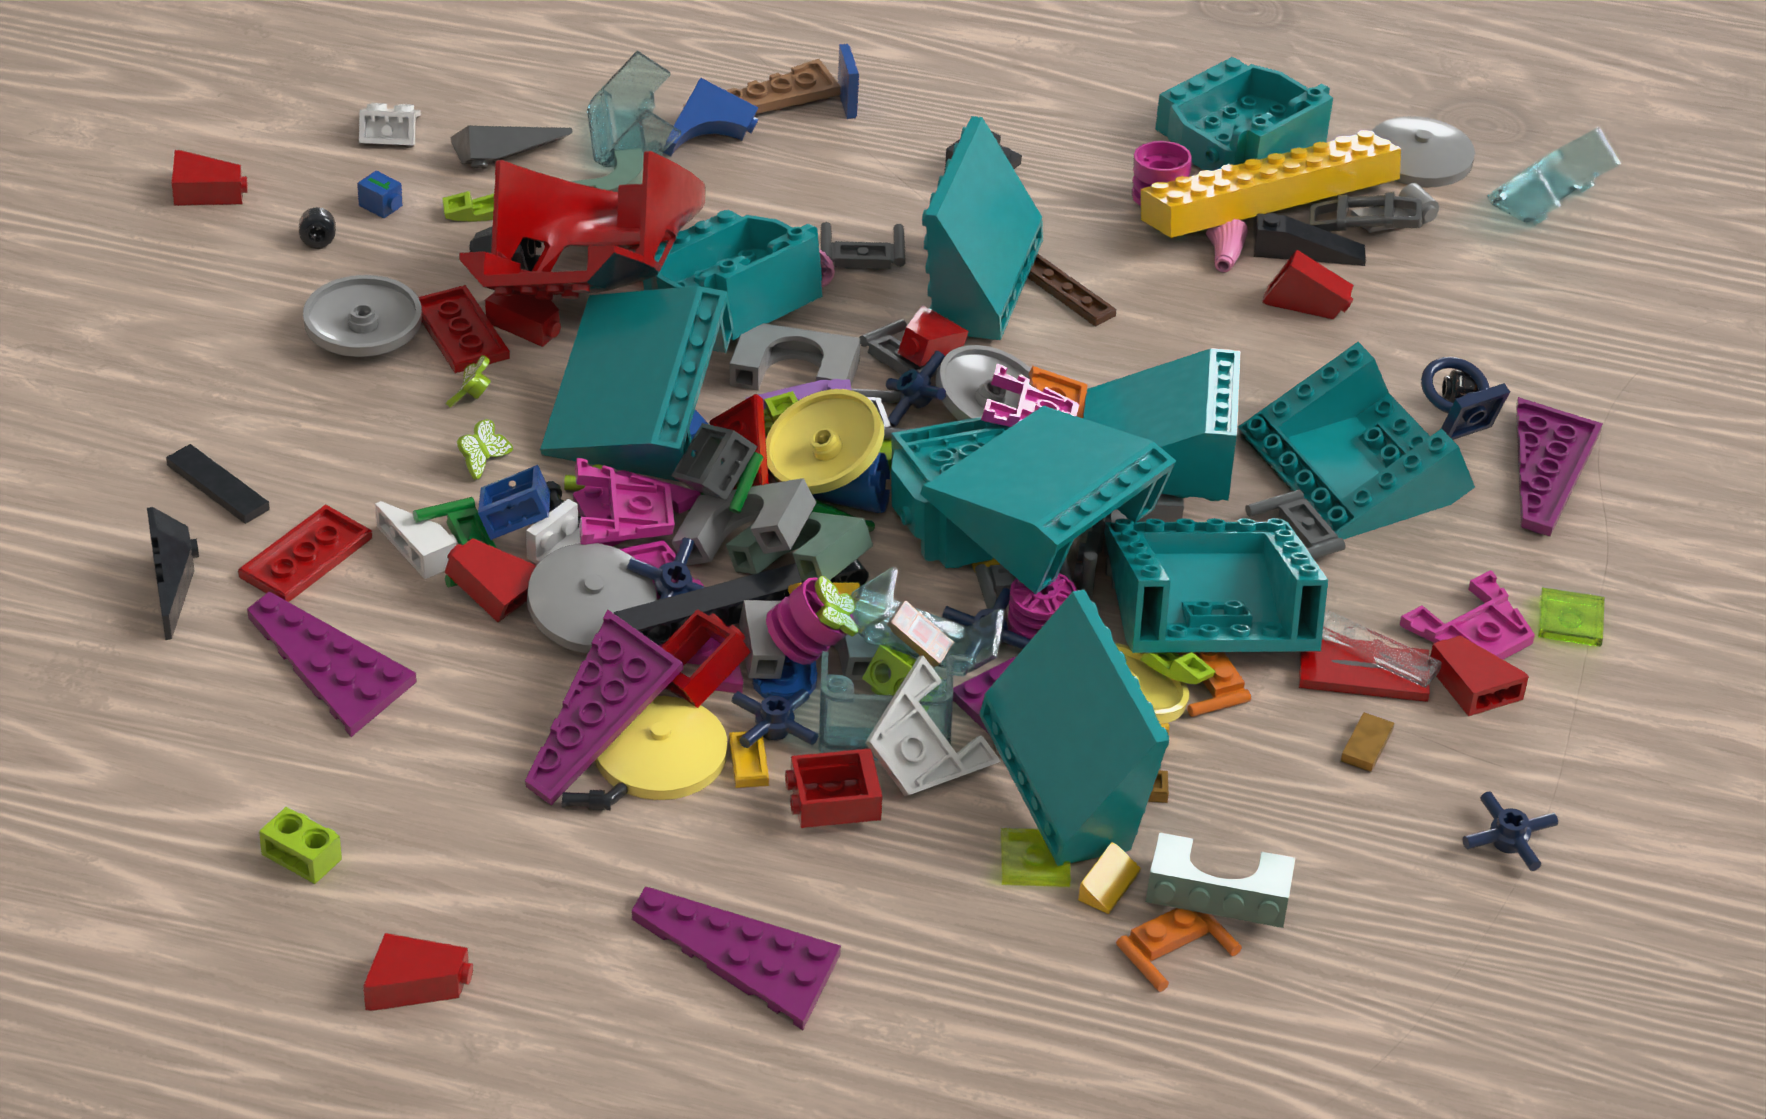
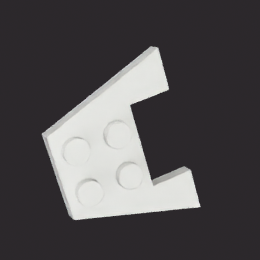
(914, 747)

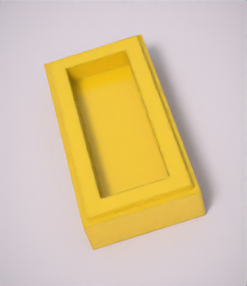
(748, 763)

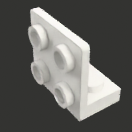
(386, 125)
(553, 532)

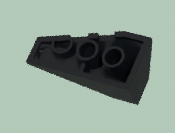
(1281, 236)

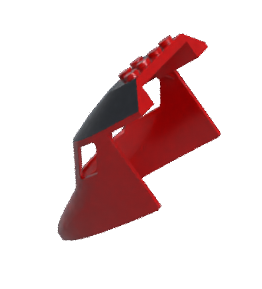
(584, 216)

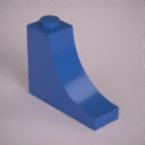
(713, 112)

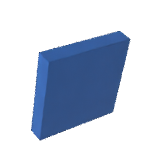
(849, 81)

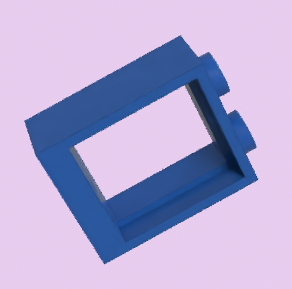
(513, 507)

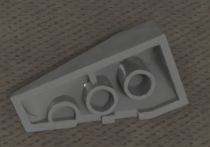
(491, 143)

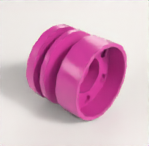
(1158, 163)
(1032, 611)
(797, 627)

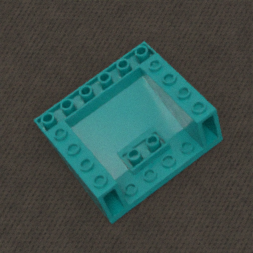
(979, 235)
(637, 378)
(1186, 411)
(1356, 448)
(1046, 486)
(1216, 586)
(1076, 734)

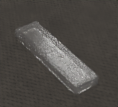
(1379, 650)

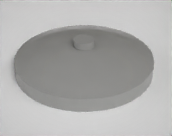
(1430, 150)
(362, 315)
(968, 376)
(577, 587)

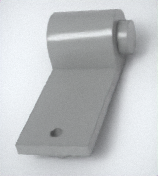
(1429, 207)

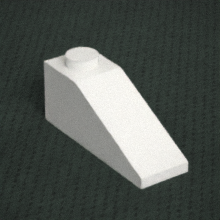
(421, 543)

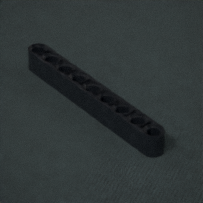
(664, 617)

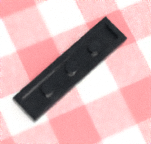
(217, 483)

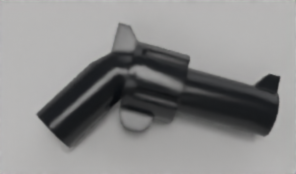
(595, 798)

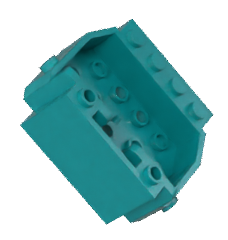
(1242, 114)
(753, 258)
(919, 458)

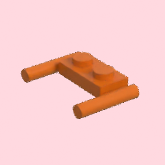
(1225, 685)
(1167, 934)

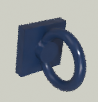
(1472, 411)

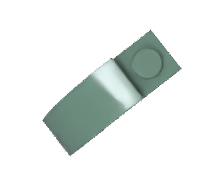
(627, 170)

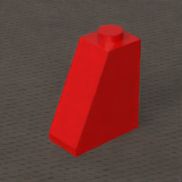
(206, 180)
(1308, 288)
(524, 317)
(929, 333)
(490, 577)
(1476, 676)
(415, 973)

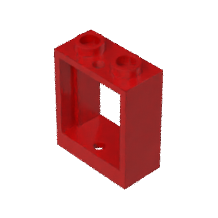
(716, 667)
(830, 768)

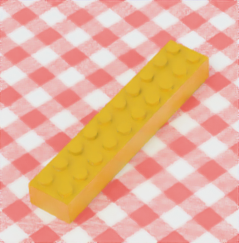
(1269, 183)

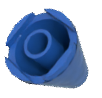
(864, 492)

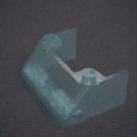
(622, 112)
(1554, 177)
(971, 646)
(850, 718)

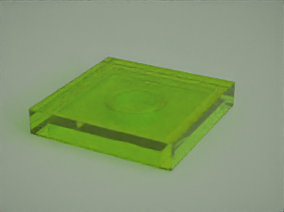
(1571, 617)
(1029, 861)

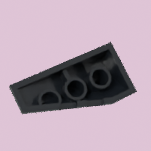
(173, 564)

